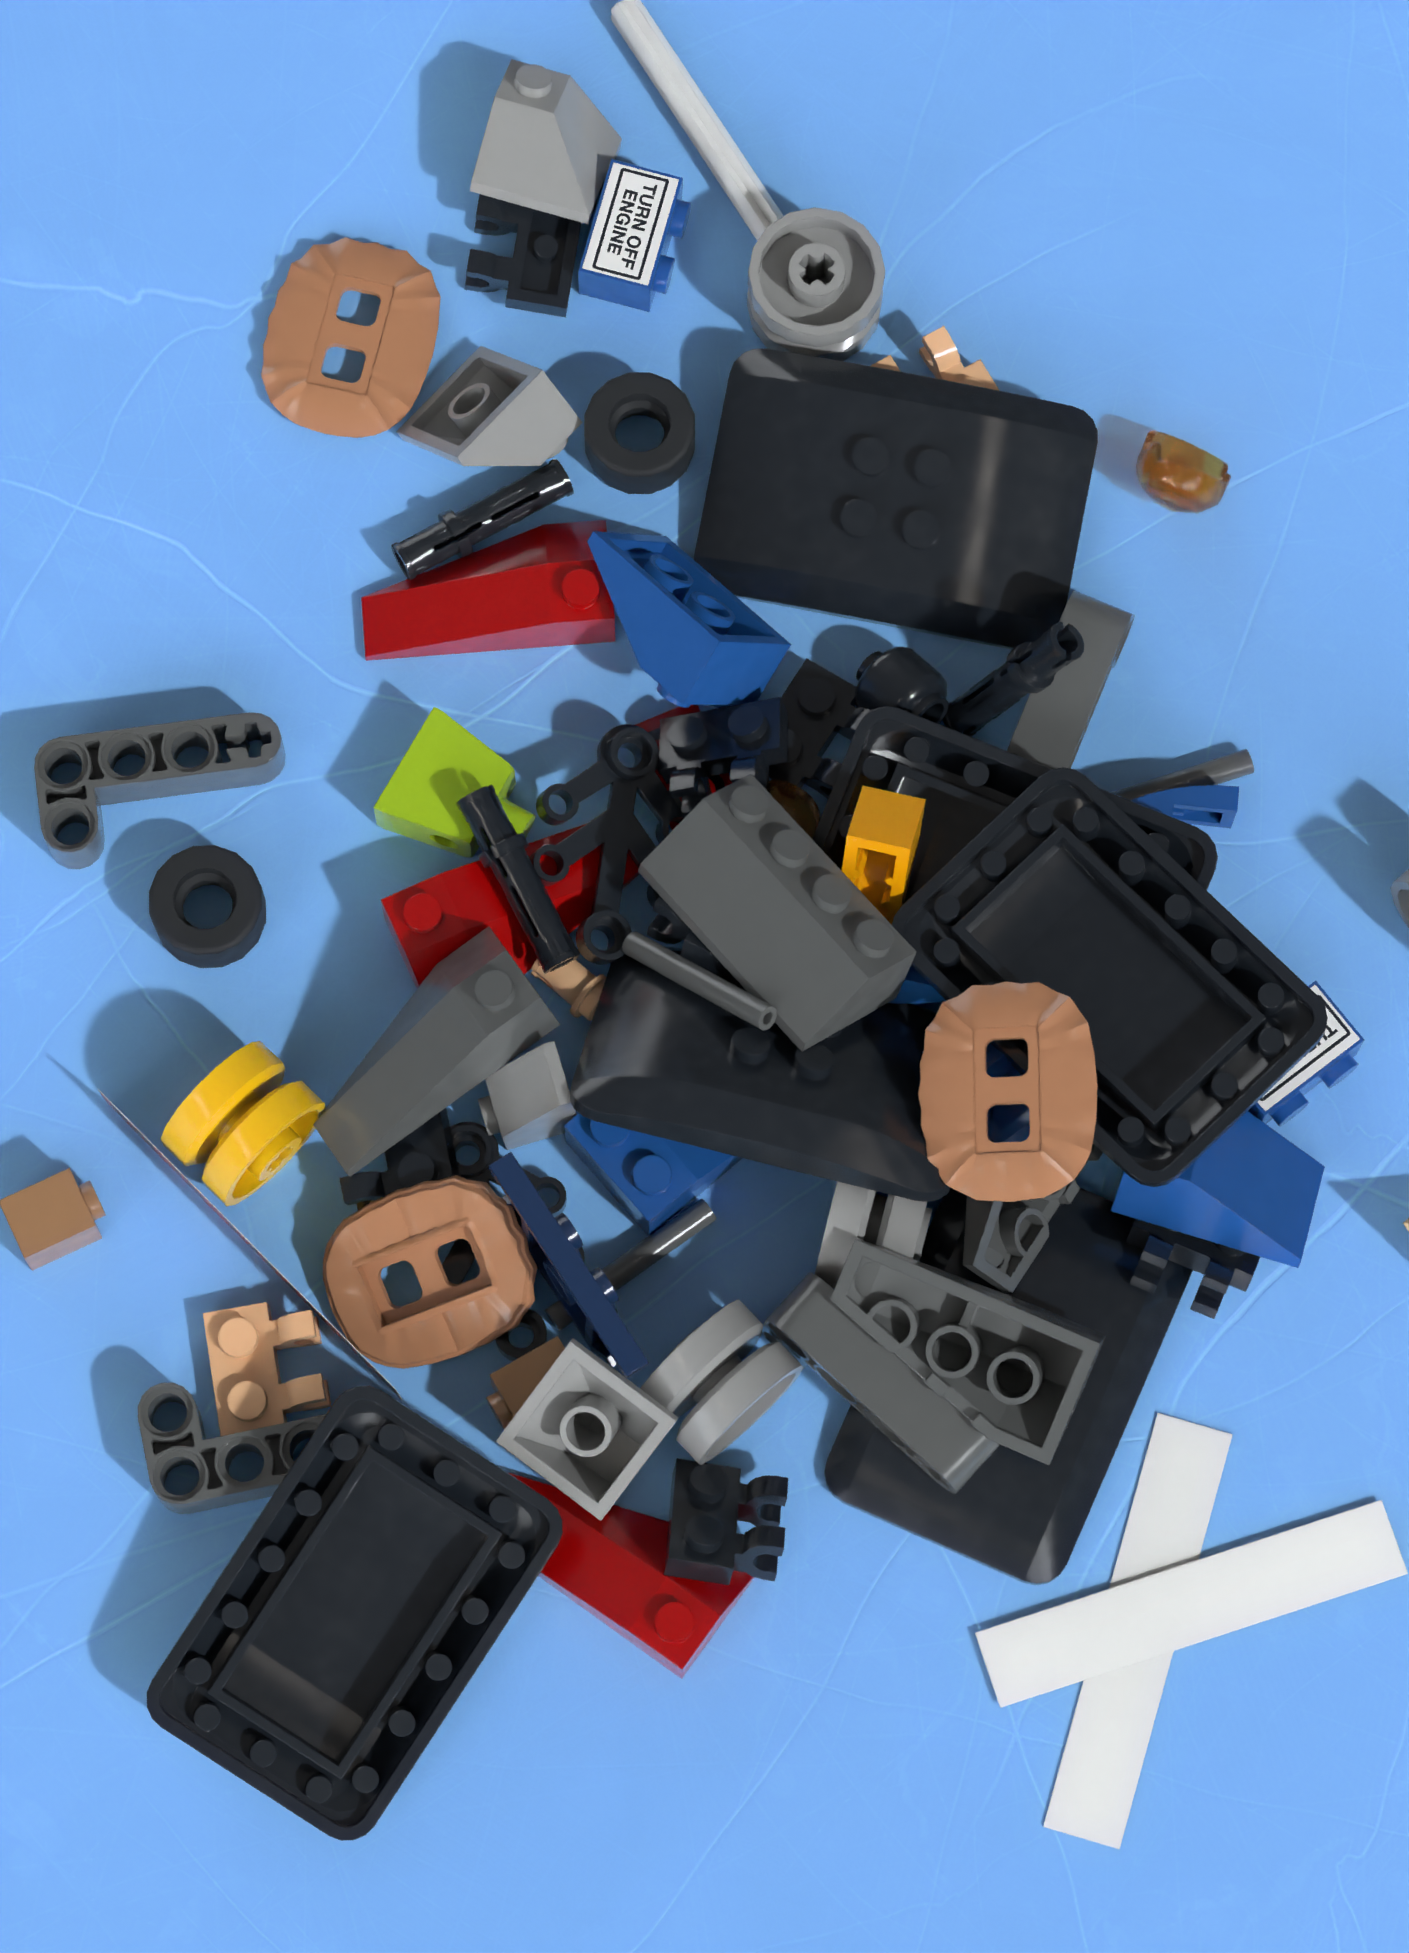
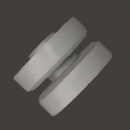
(815, 284)
(875, 1218)
(728, 1391)

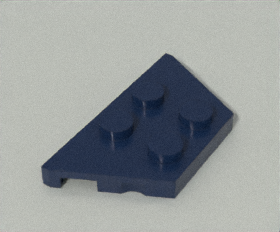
(582, 1293)

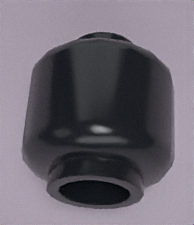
(901, 681)

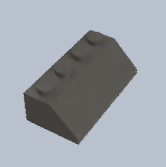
(778, 912)

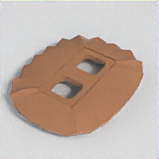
(307, 326)
(1056, 1088)
(411, 1229)

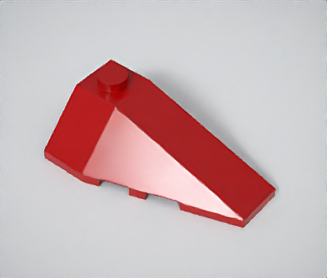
(504, 597)
(460, 903)
(619, 1577)

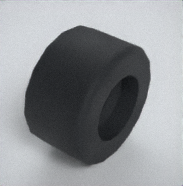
(639, 395)
(194, 869)

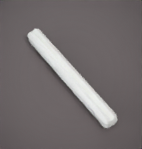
(695, 115)

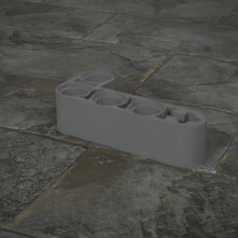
(1060, 714)
(158, 778)
(878, 1384)
(214, 1455)

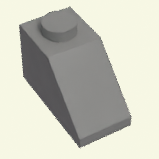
(528, 1098)

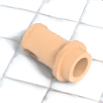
(574, 985)

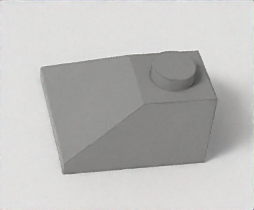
(545, 144)
(493, 415)
(587, 1429)

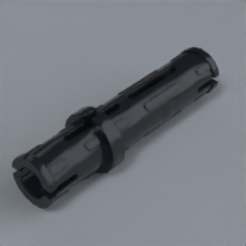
(461, 530)
(1027, 670)
(506, 856)

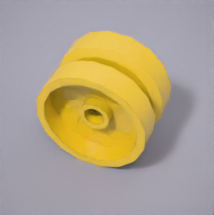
(242, 1123)

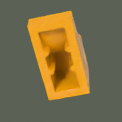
(883, 847)

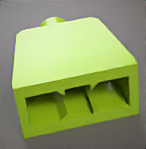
(434, 775)

